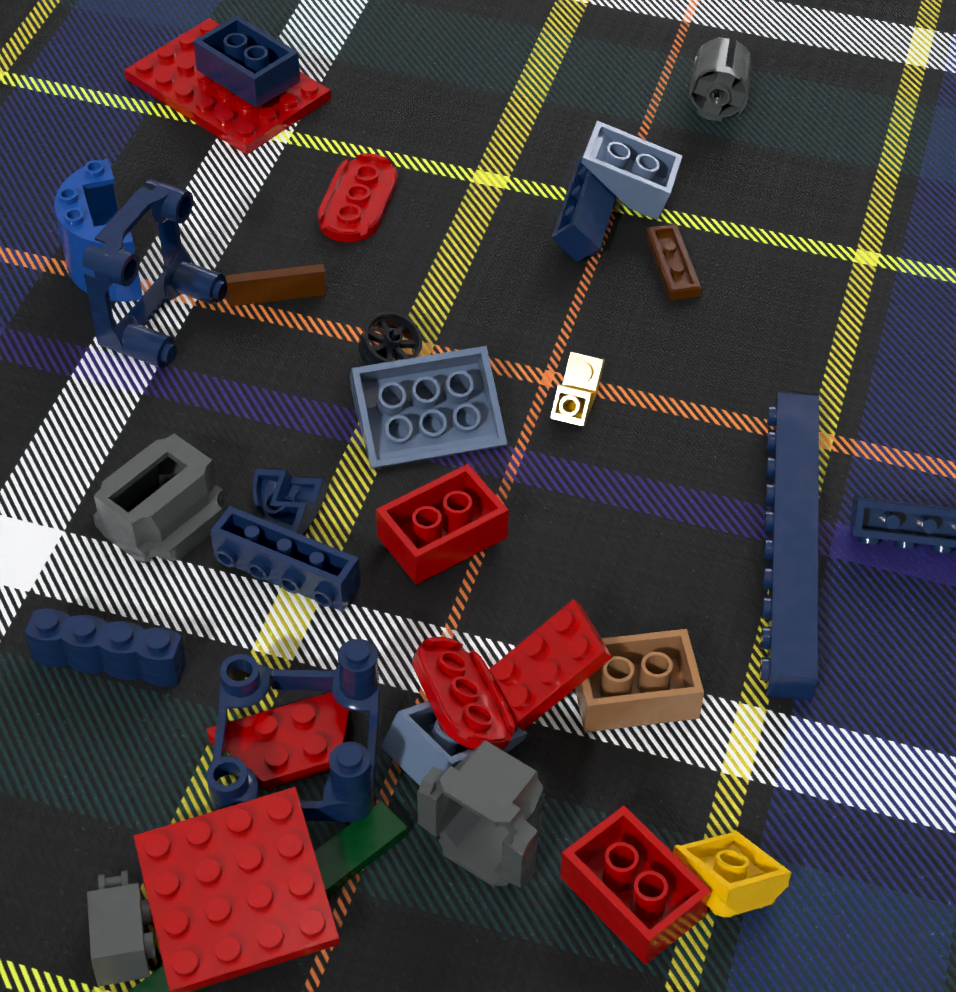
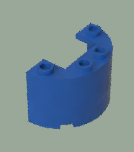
(82, 210)

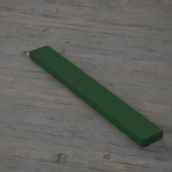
(337, 861)

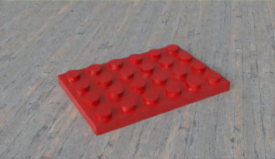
(174, 80)

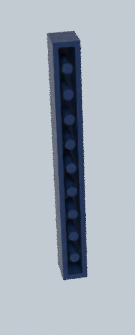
(792, 549)

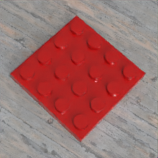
(235, 891)

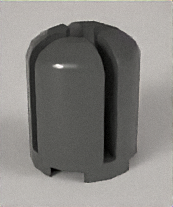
(729, 79)

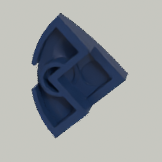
(288, 499)

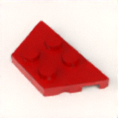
(288, 740)

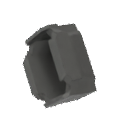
(174, 515)
(485, 814)

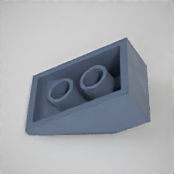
(632, 168)
(420, 743)

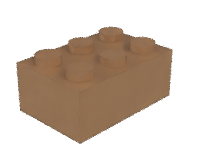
(643, 683)

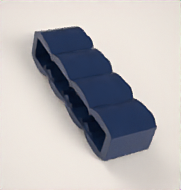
(112, 647)

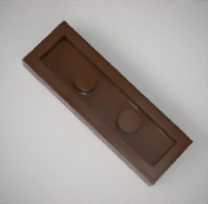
(673, 262)
(276, 285)

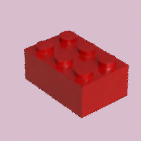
(442, 523)
(634, 884)

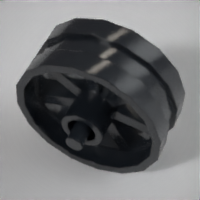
(391, 340)

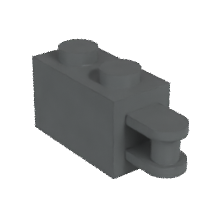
(118, 931)

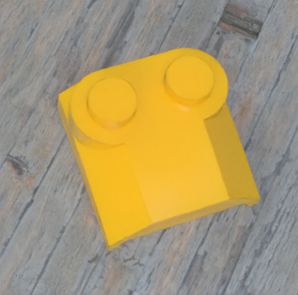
(735, 872)

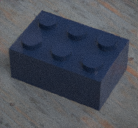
(247, 61)

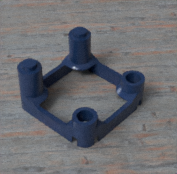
(116, 265)
(355, 686)

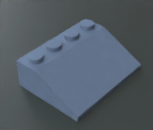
(427, 407)

